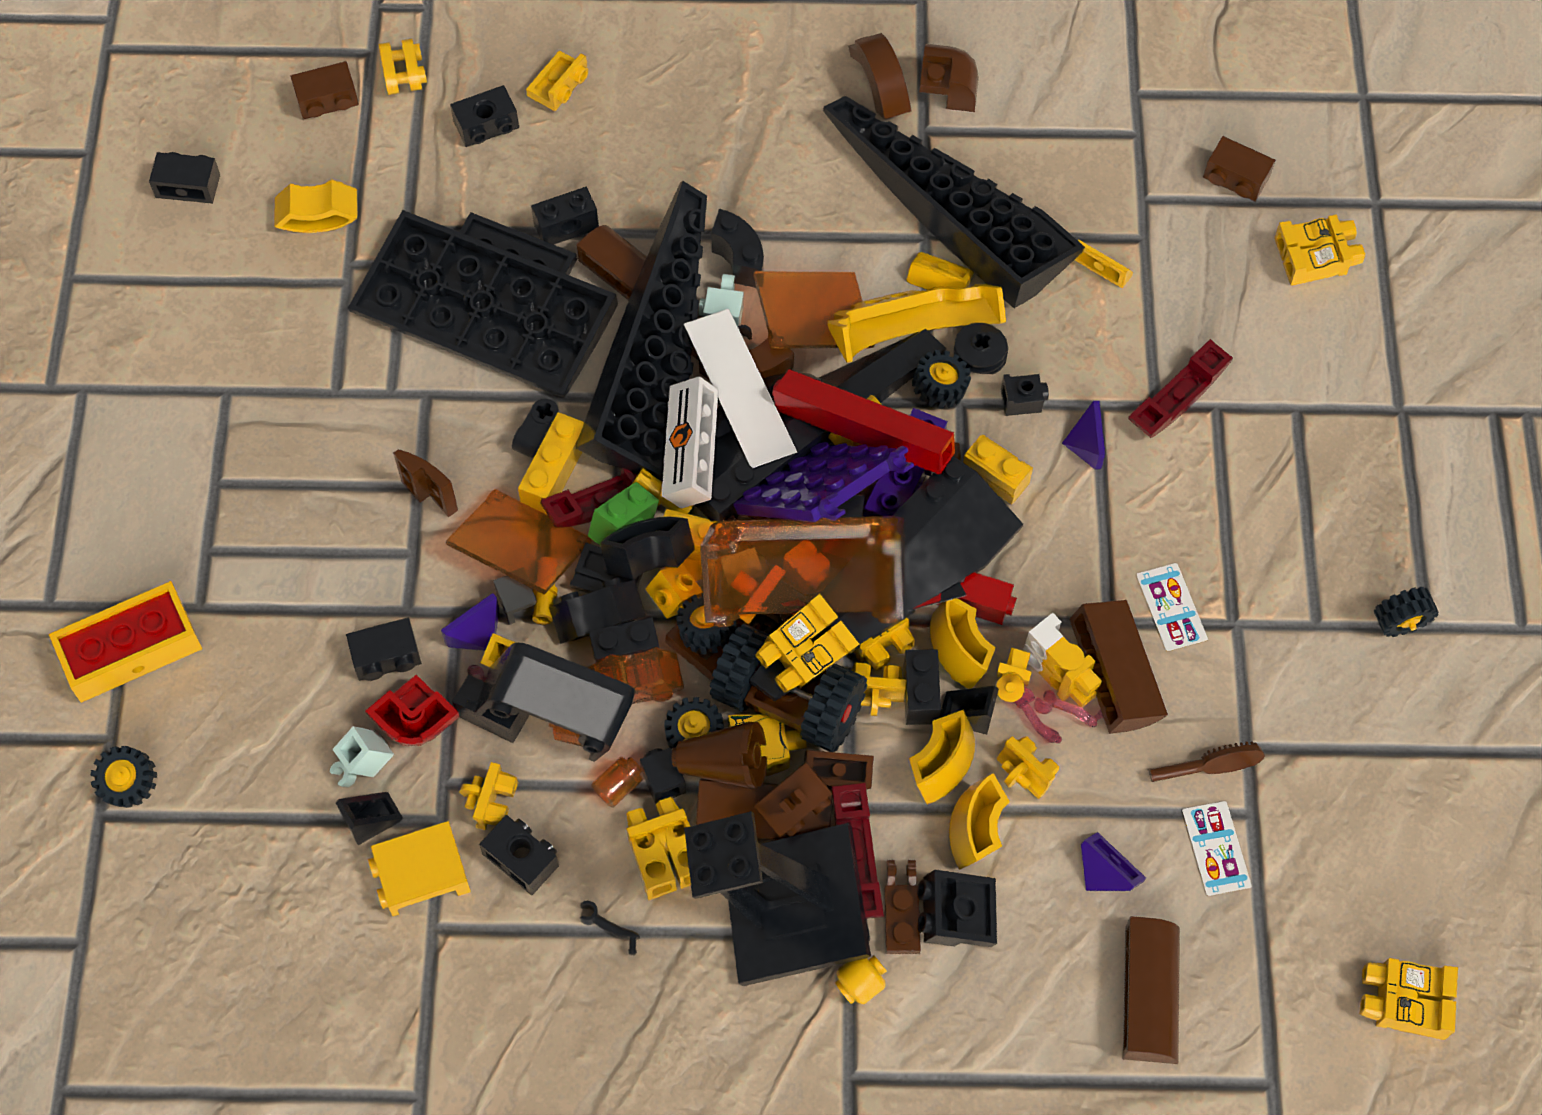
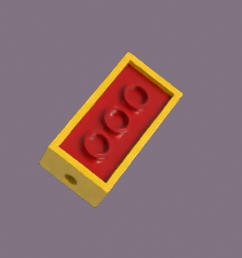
(125, 641)

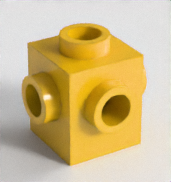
(672, 588)

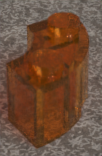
(651, 673)

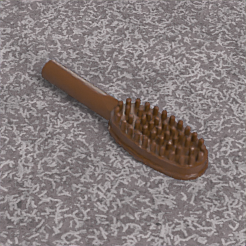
(1217, 762)

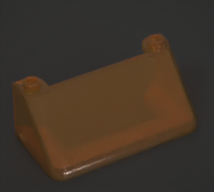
(787, 563)

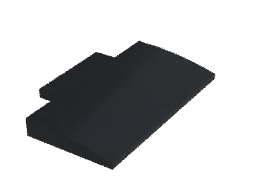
(487, 298)

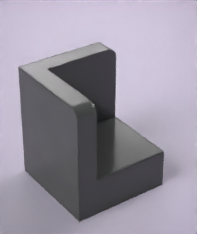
(513, 596)

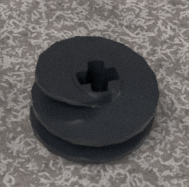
(982, 348)

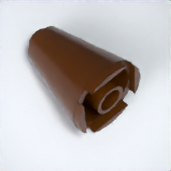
(725, 755)

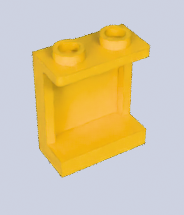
(418, 867)

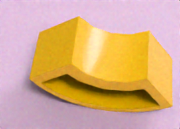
(315, 207)
(959, 642)
(945, 758)
(975, 821)

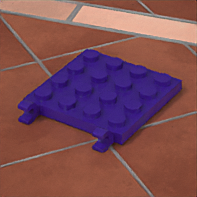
(821, 482)

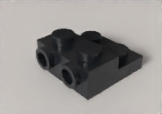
(958, 909)

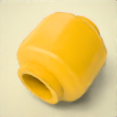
(861, 979)

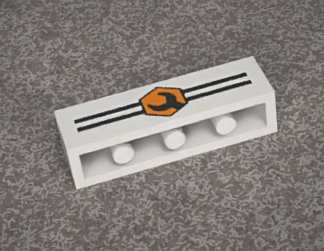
(690, 442)

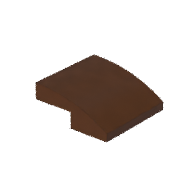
(425, 480)

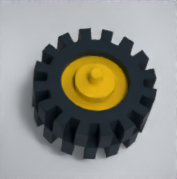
(941, 379)
(1406, 611)
(698, 633)
(691, 720)
(123, 776)

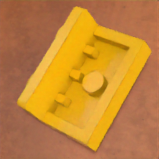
(558, 80)

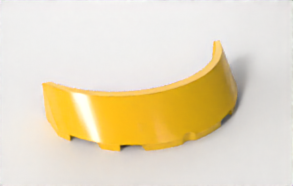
(912, 312)

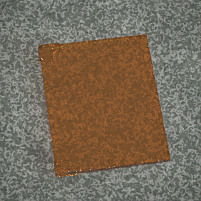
(801, 304)
(518, 541)

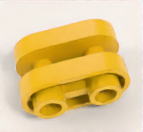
(411, 54)

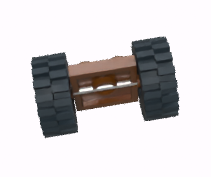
(819, 709)

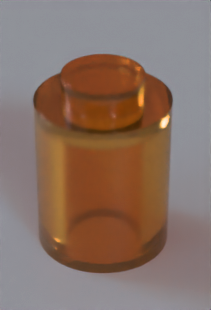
(618, 781)

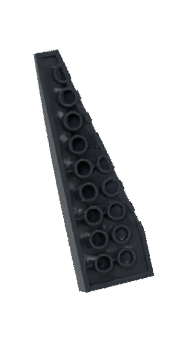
(975, 220)
(650, 346)
(874, 375)
(950, 532)

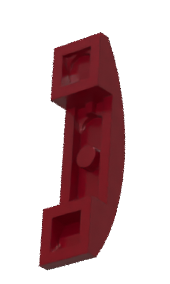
(1182, 390)
(578, 508)
(853, 808)

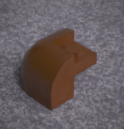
(950, 73)

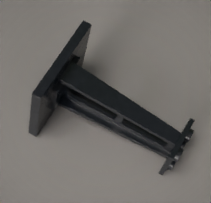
(788, 899)

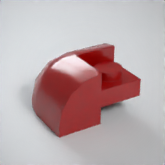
(413, 713)

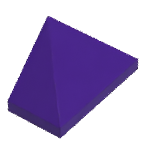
(1087, 437)
(474, 627)
(1106, 867)

